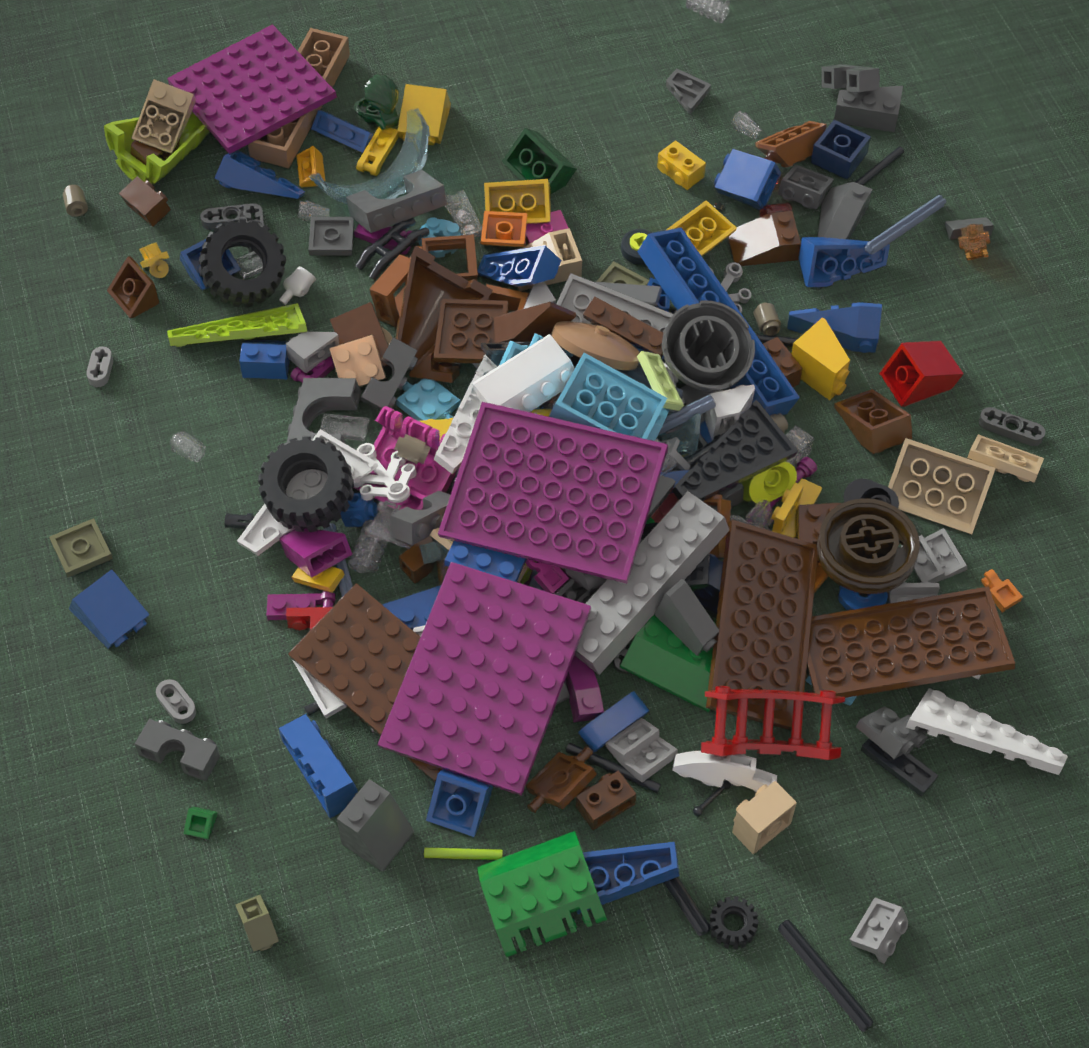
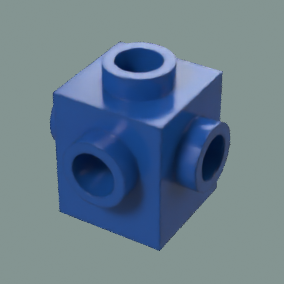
(359, 511)

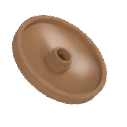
(596, 342)

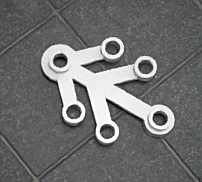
(396, 490)

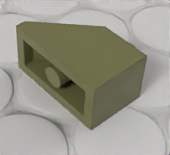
(257, 923)

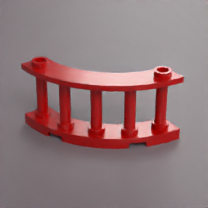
(767, 743)

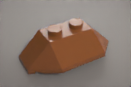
(792, 143)

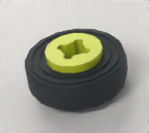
(630, 244)

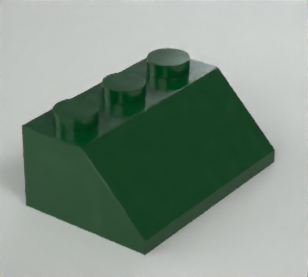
(536, 158)

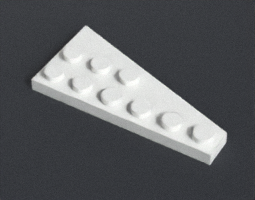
(457, 437)

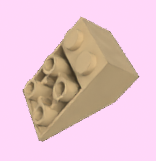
(164, 116)
(563, 246)

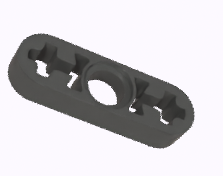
(1025, 437)

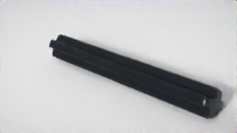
(825, 975)

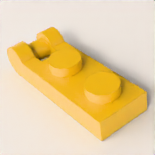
(377, 150)

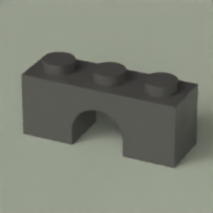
(850, 77)
(399, 358)
(415, 525)
(160, 739)

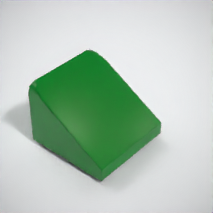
(199, 822)

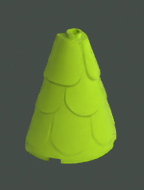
(119, 139)

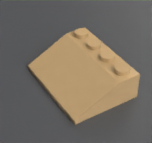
(940, 485)

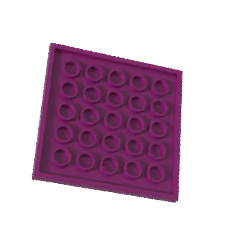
(252, 88)

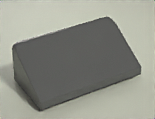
(954, 227)

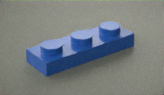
(341, 131)

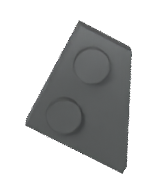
(687, 89)

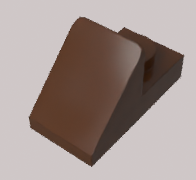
(435, 371)

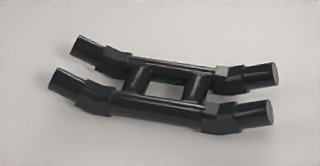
(389, 256)

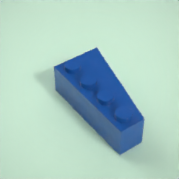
(318, 764)
(631, 869)

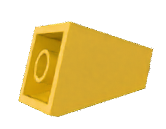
(432, 104)
(822, 360)

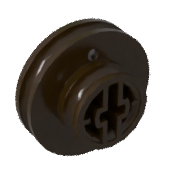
(862, 543)

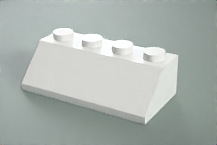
(527, 378)

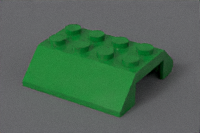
(668, 663)
(538, 891)

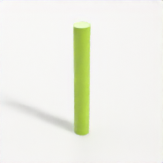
(459, 853)

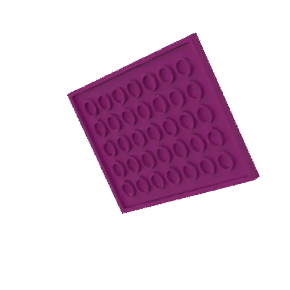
(554, 491)
(485, 678)

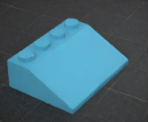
(608, 400)

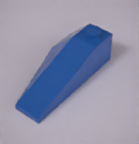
(244, 173)
(520, 266)
(853, 326)

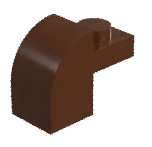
(412, 562)

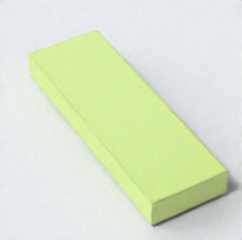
(660, 379)

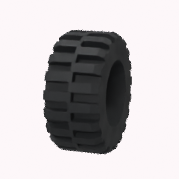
(251, 237)
(298, 457)

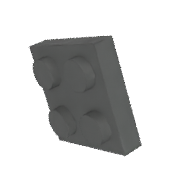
(331, 236)

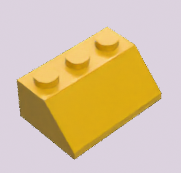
(520, 197)
(705, 227)

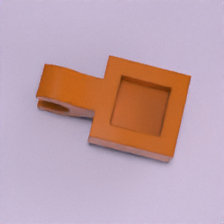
(1003, 593)

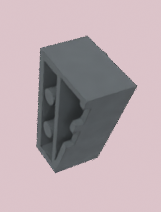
(870, 109)

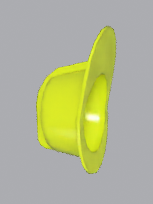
(772, 482)

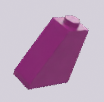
(315, 550)

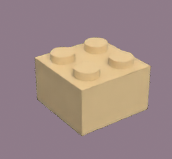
(763, 816)

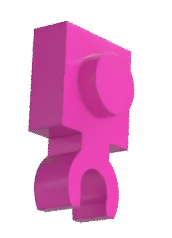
(548, 576)

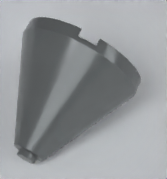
(708, 346)

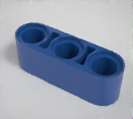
(613, 721)

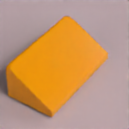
(309, 162)

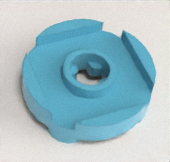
(442, 228)

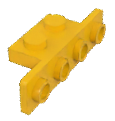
(800, 494)

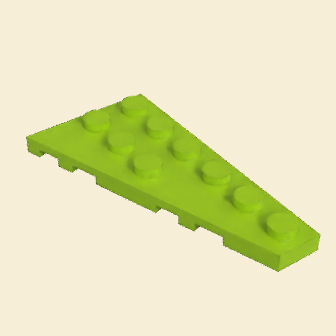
(248, 326)

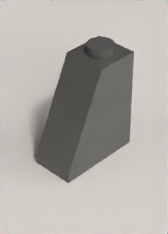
(687, 618)

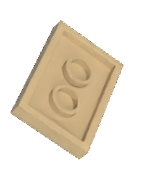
(1005, 458)

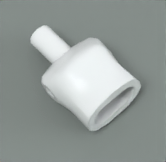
(297, 284)

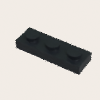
(905, 768)

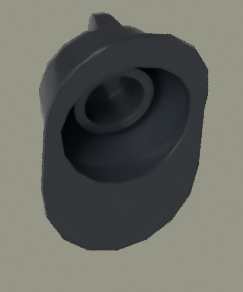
(869, 489)

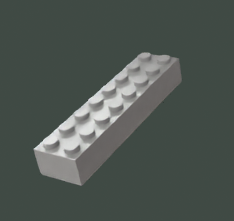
(660, 562)

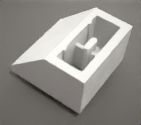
(729, 408)

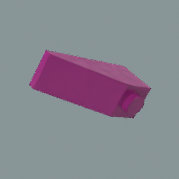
(583, 691)

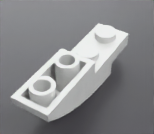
(714, 769)

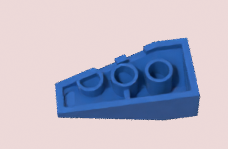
(835, 259)

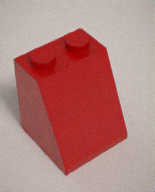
(920, 371)

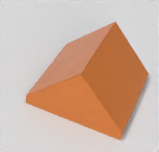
(504, 229)

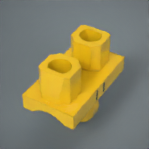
(154, 260)

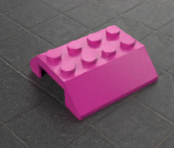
(430, 475)

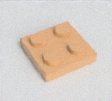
(358, 360)

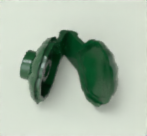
(379, 102)

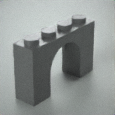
(421, 196)
(319, 396)

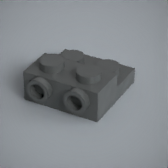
(805, 187)
(891, 732)

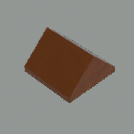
(133, 289)

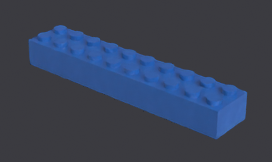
(690, 280)

